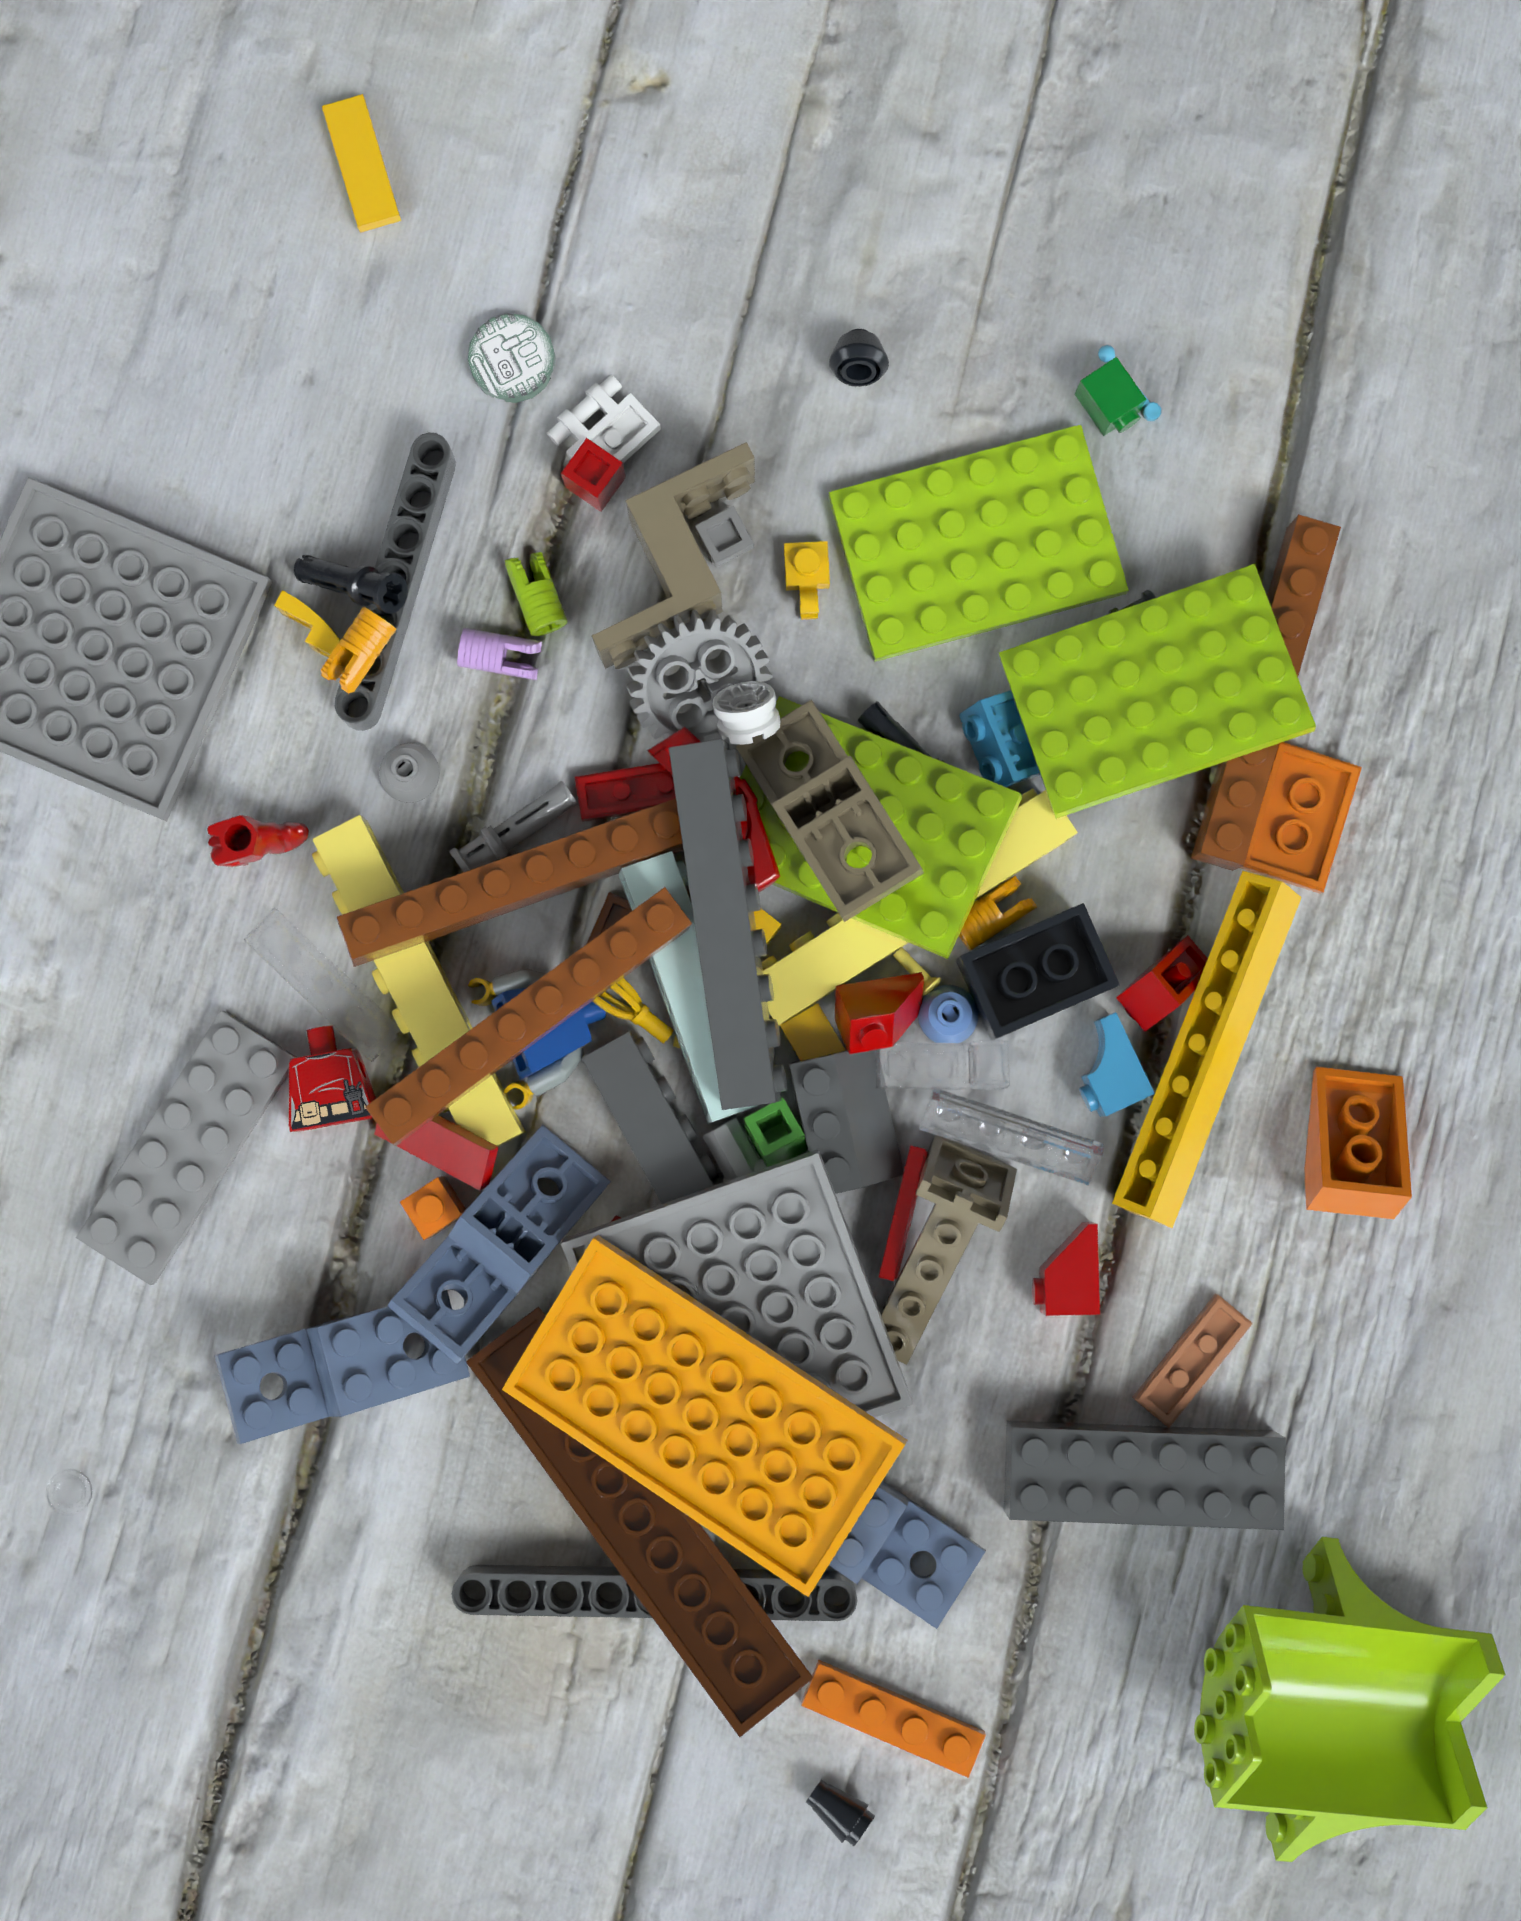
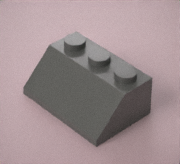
(847, 1118)

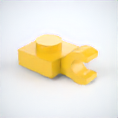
(807, 571)

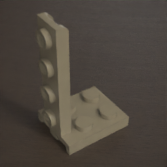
(966, 1192)

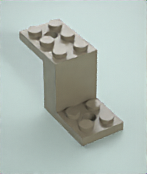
(673, 551)

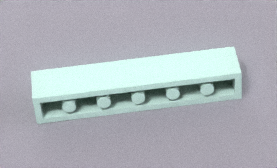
(680, 977)

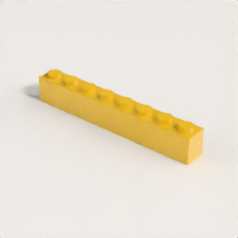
(1207, 1048)

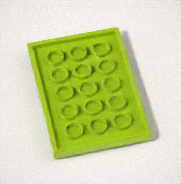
(978, 543)
(1156, 691)
(943, 815)

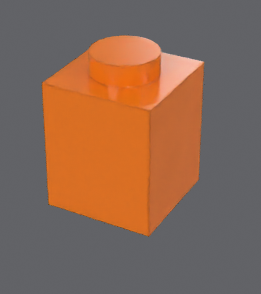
(433, 1207)

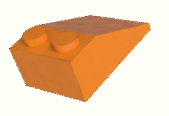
(1357, 1144)

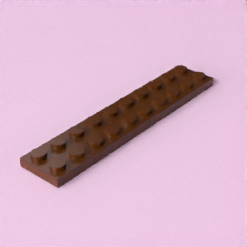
(660, 1556)

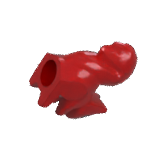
(247, 840)

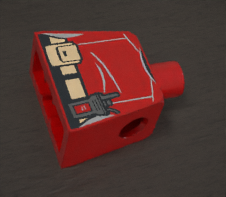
(327, 1085)

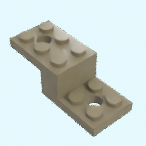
(830, 812)

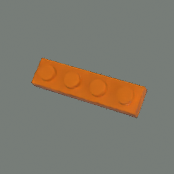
(893, 1718)

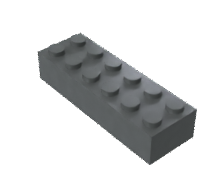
(1144, 1475)

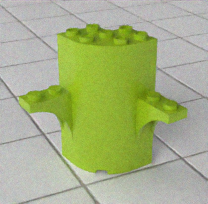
(1342, 1713)

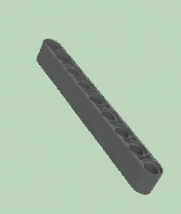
(590, 1604)

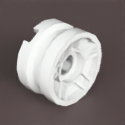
(746, 712)

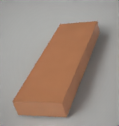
(1192, 1360)

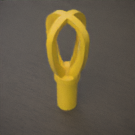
(638, 1015)

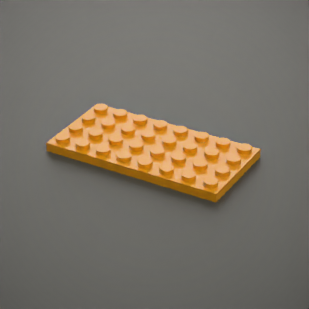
(704, 1415)

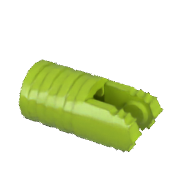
(538, 599)

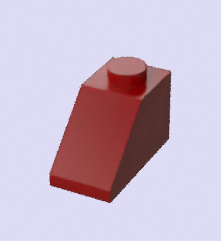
(1164, 984)
(877, 1011)
(1070, 1276)

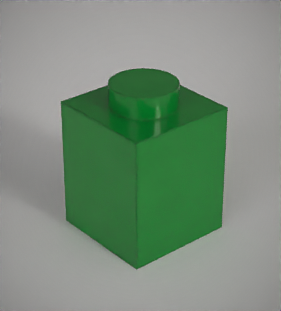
(1111, 397)

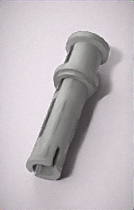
(496, 842)

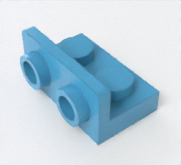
(999, 740)

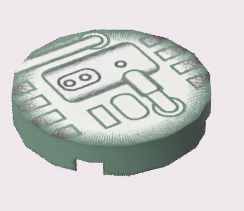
(511, 357)

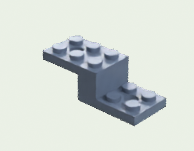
(499, 1244)
(329, 1372)
(888, 1537)

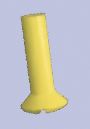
(912, 966)

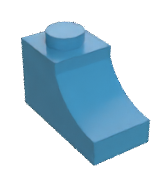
(1117, 1073)

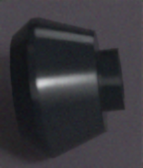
(858, 358)

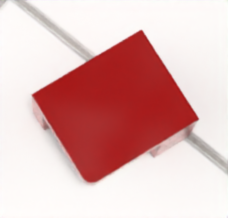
(593, 474)

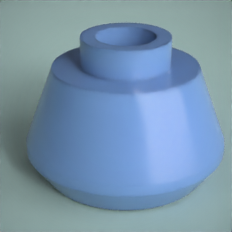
(956, 1027)

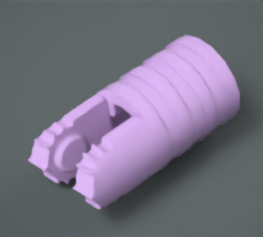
(489, 650)

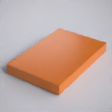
(1301, 817)

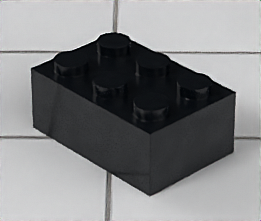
(1037, 971)

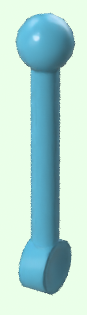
(1151, 409)

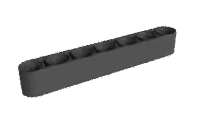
(409, 562)

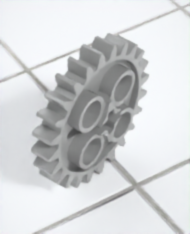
(688, 647)

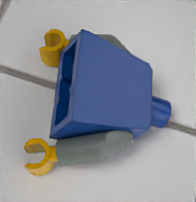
(556, 1054)

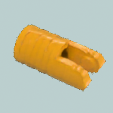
(358, 650)
(986, 918)

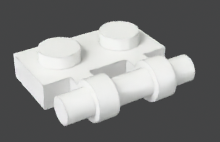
(619, 432)

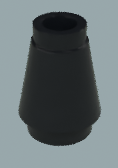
(840, 1812)

